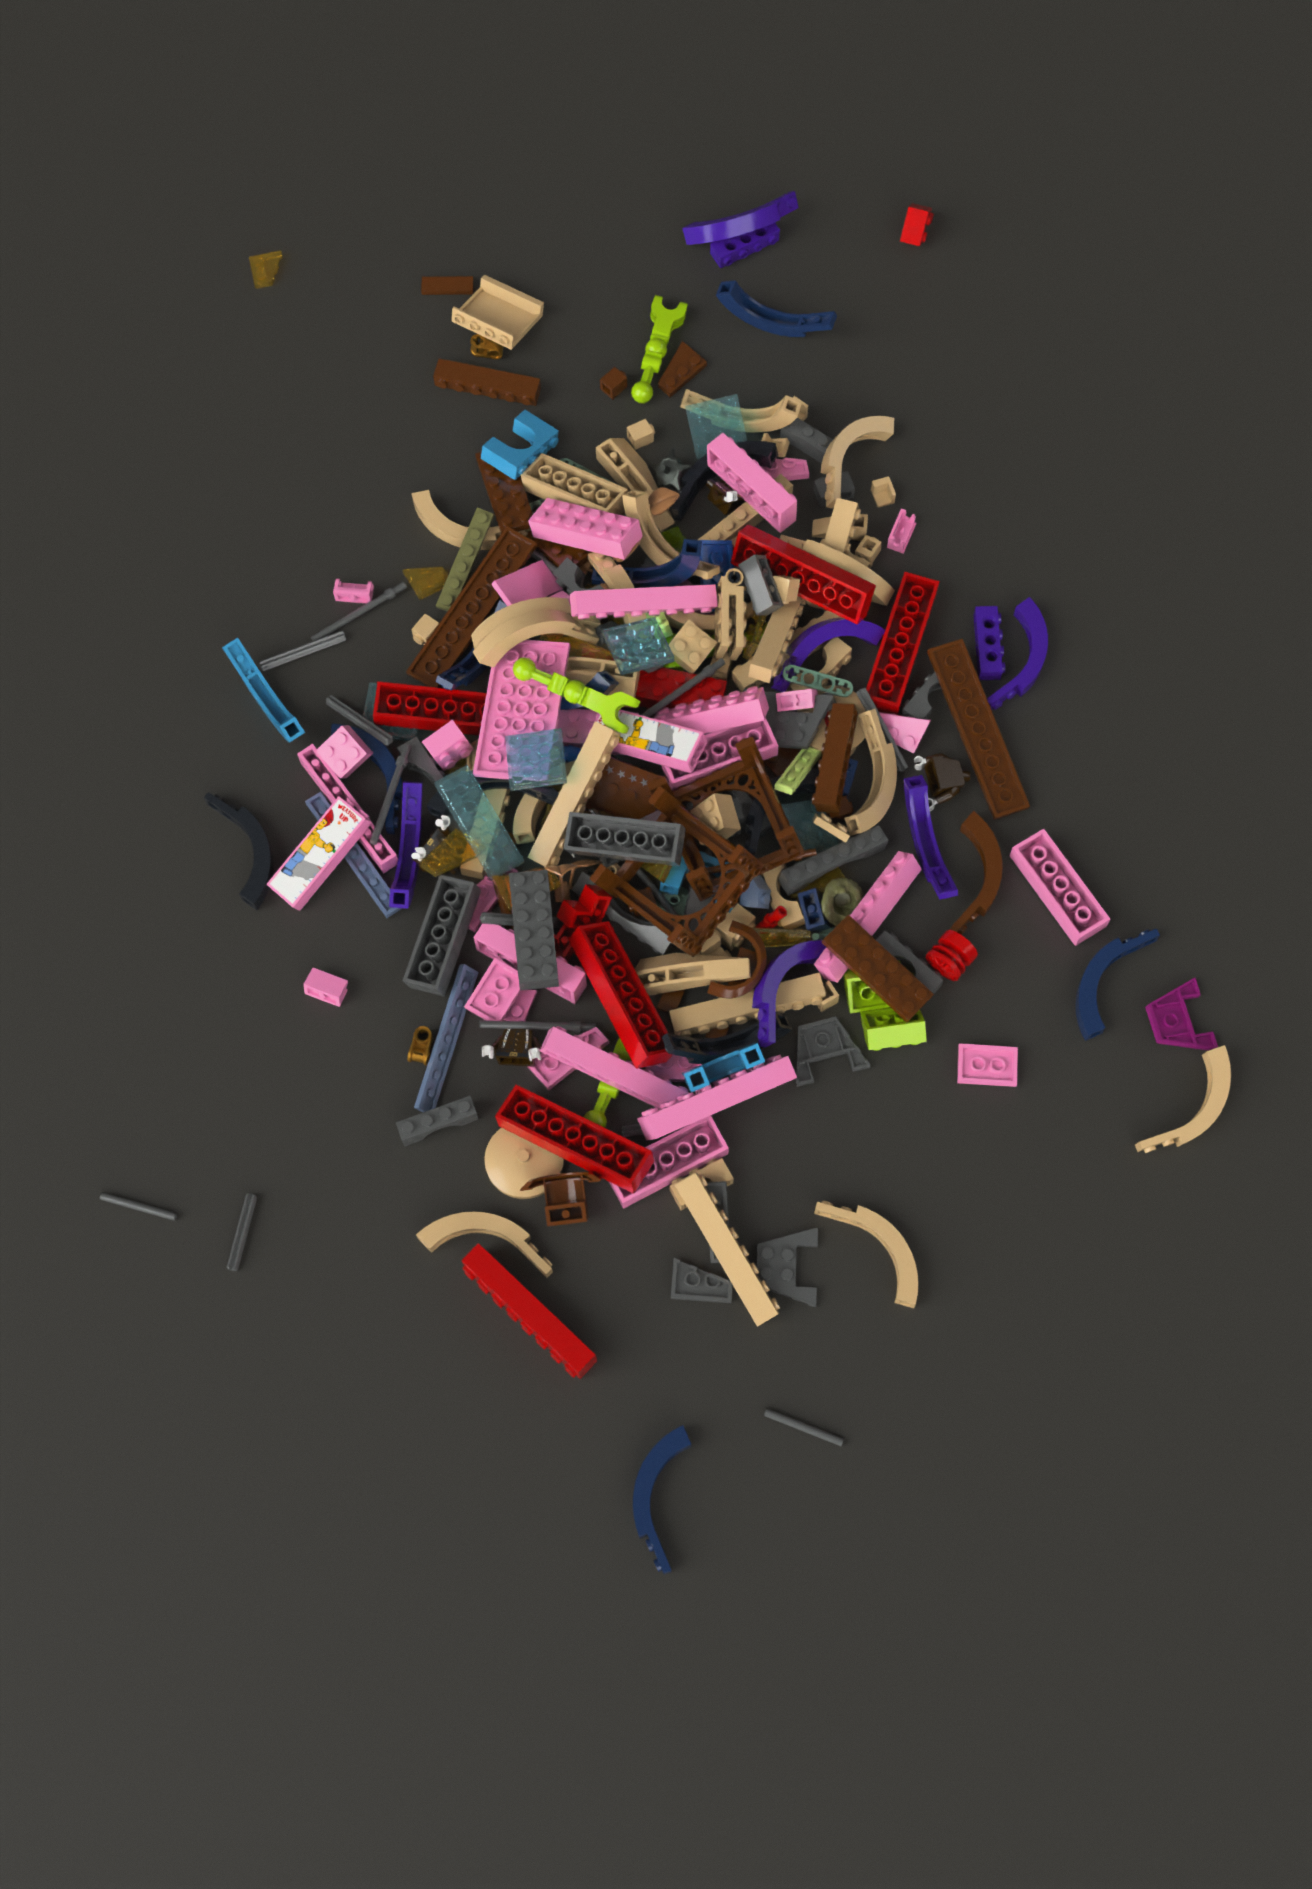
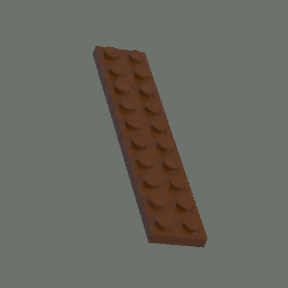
(470, 608)
(978, 729)

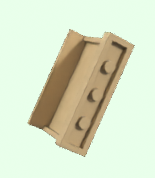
(499, 312)

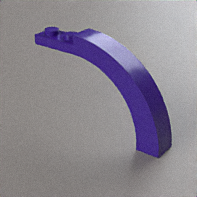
(741, 223)
(1035, 628)
(819, 633)
(411, 834)
(924, 838)
(766, 990)

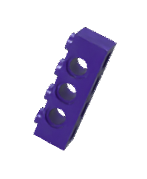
(739, 247)
(988, 669)

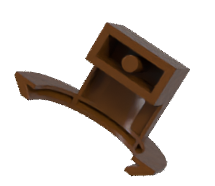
(757, 965)
(564, 1196)

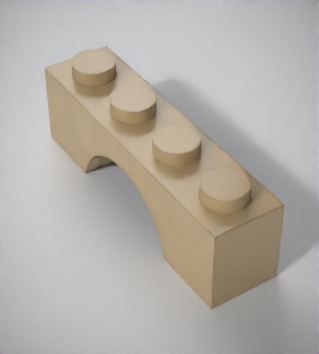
(835, 655)
(794, 912)

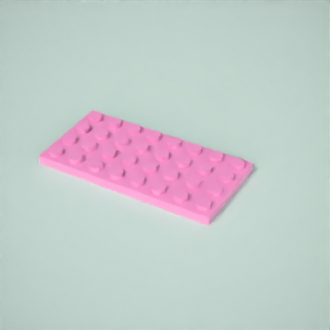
(518, 705)

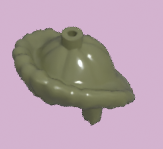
(840, 899)

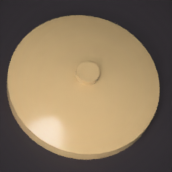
(515, 1161)

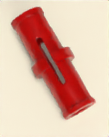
(771, 919)

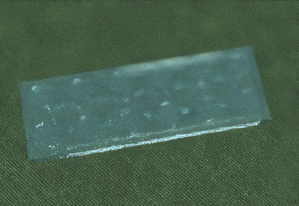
(479, 822)

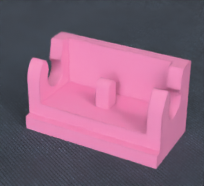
(901, 532)
(353, 592)
(796, 700)
(325, 987)

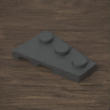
(698, 1285)

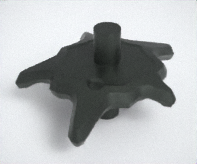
(669, 471)

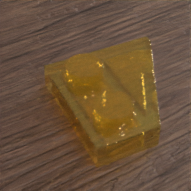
(264, 268)
(426, 580)

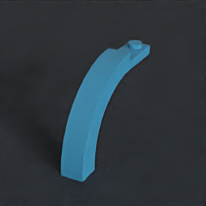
(262, 692)

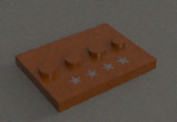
(623, 790)

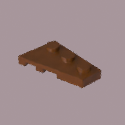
(681, 369)

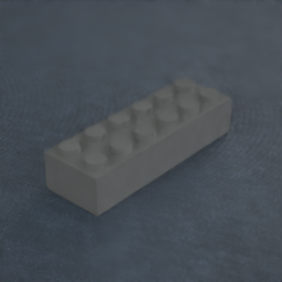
(624, 838)
(533, 930)
(442, 935)

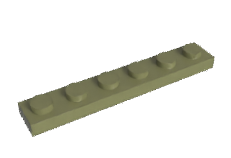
(465, 558)

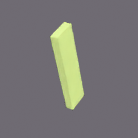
(797, 770)

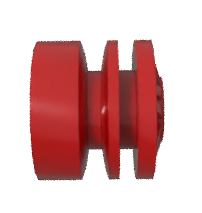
(951, 955)

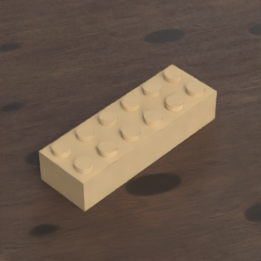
(566, 483)

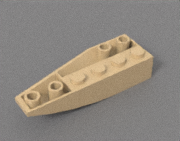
(630, 472)
(586, 668)
(682, 971)

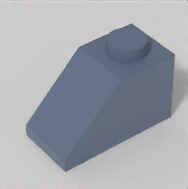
(756, 895)

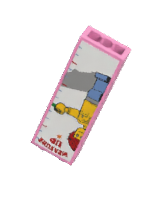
(659, 741)
(319, 853)

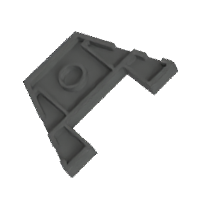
(796, 728)
(822, 1041)
(778, 1265)

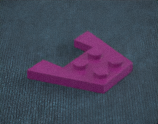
(1172, 1022)

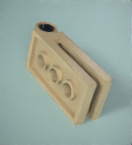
(730, 616)

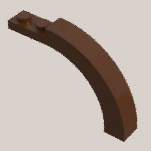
(987, 846)

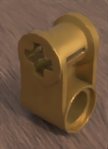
(486, 347)
(420, 1049)

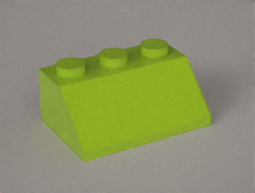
(859, 995)
(887, 1029)

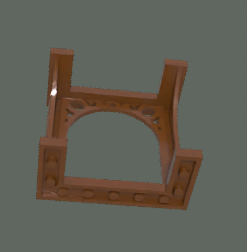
(753, 766)
(737, 856)

